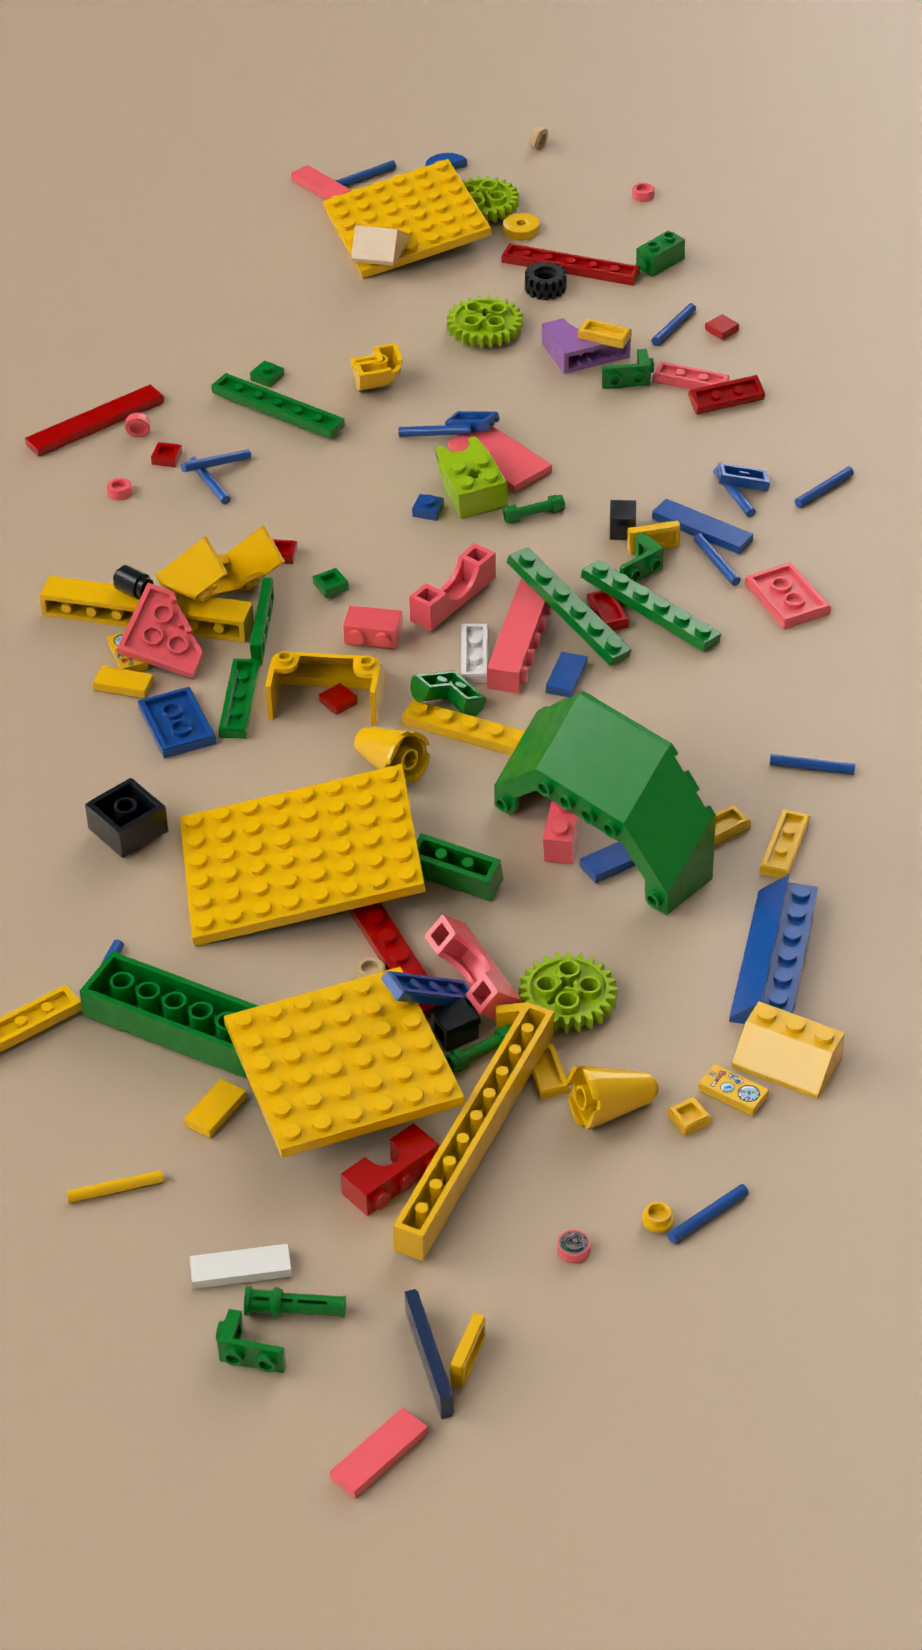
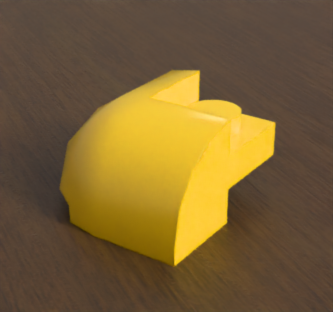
(377, 369)

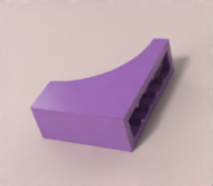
(574, 353)

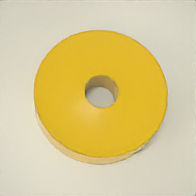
(521, 226)

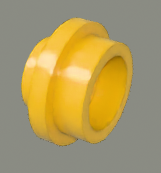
(657, 1217)

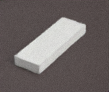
(474, 652)
(240, 1266)

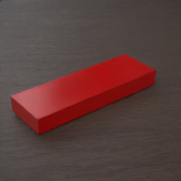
(726, 394)

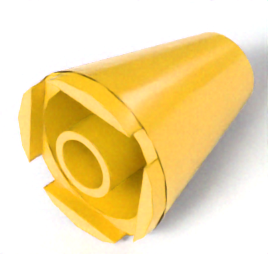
(394, 747)
(608, 1093)

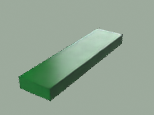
(262, 619)
(239, 698)

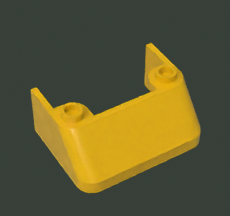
(204, 574)
(325, 671)

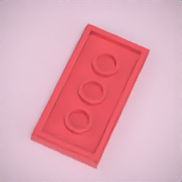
(514, 461)

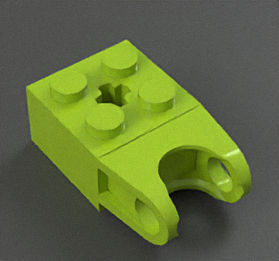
(472, 479)

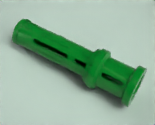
(277, 1302)

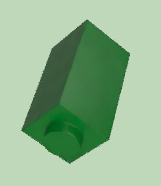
(660, 253)

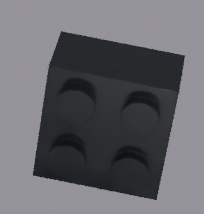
(126, 817)

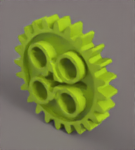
(493, 197)
(484, 321)
(571, 988)

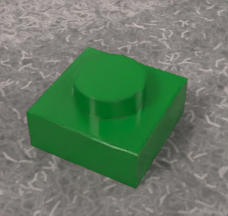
(267, 374)
(330, 583)

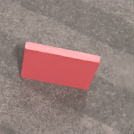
(787, 595)

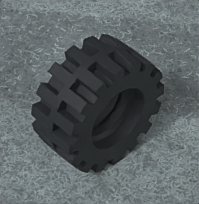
(545, 280)

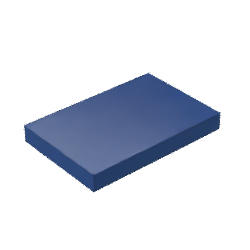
(176, 722)

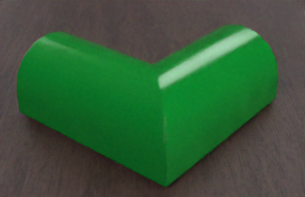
(448, 686)

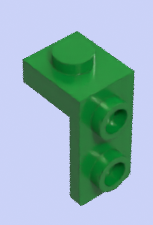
(629, 374)
(647, 561)
(243, 1352)

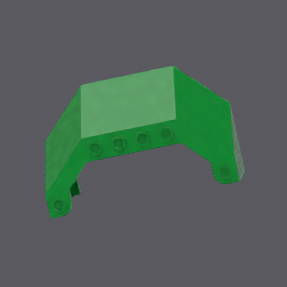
(623, 785)

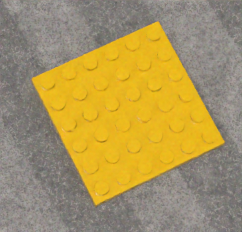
(424, 203)
(341, 1063)

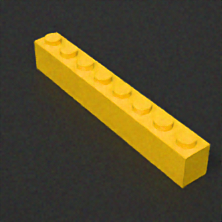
(106, 605)

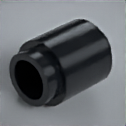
(131, 581)

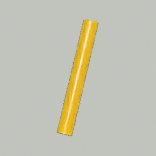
(115, 1186)

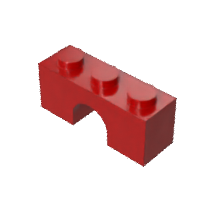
(374, 1185)

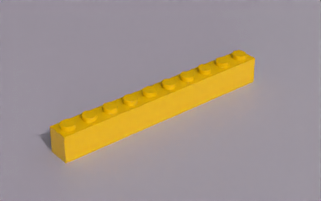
(472, 1132)

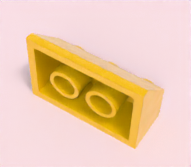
(788, 1050)

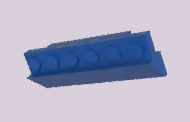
(775, 948)

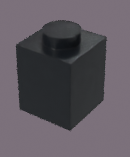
(621, 518)
(455, 1024)

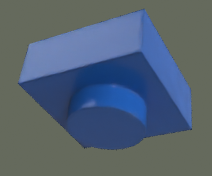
(428, 507)

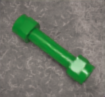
(513, 513)
(459, 1058)

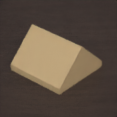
(378, 245)

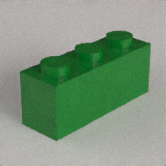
(459, 867)

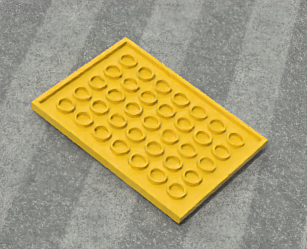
(300, 855)

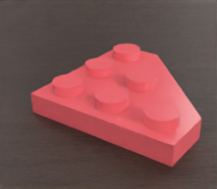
(161, 634)

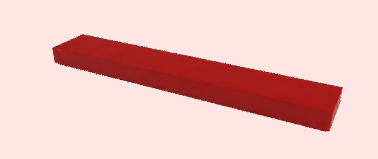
(573, 264)
(94, 420)

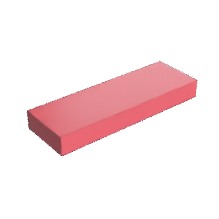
(318, 182)
(686, 376)
(378, 1452)

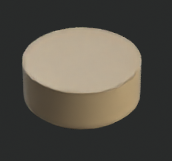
(538, 137)
(369, 966)

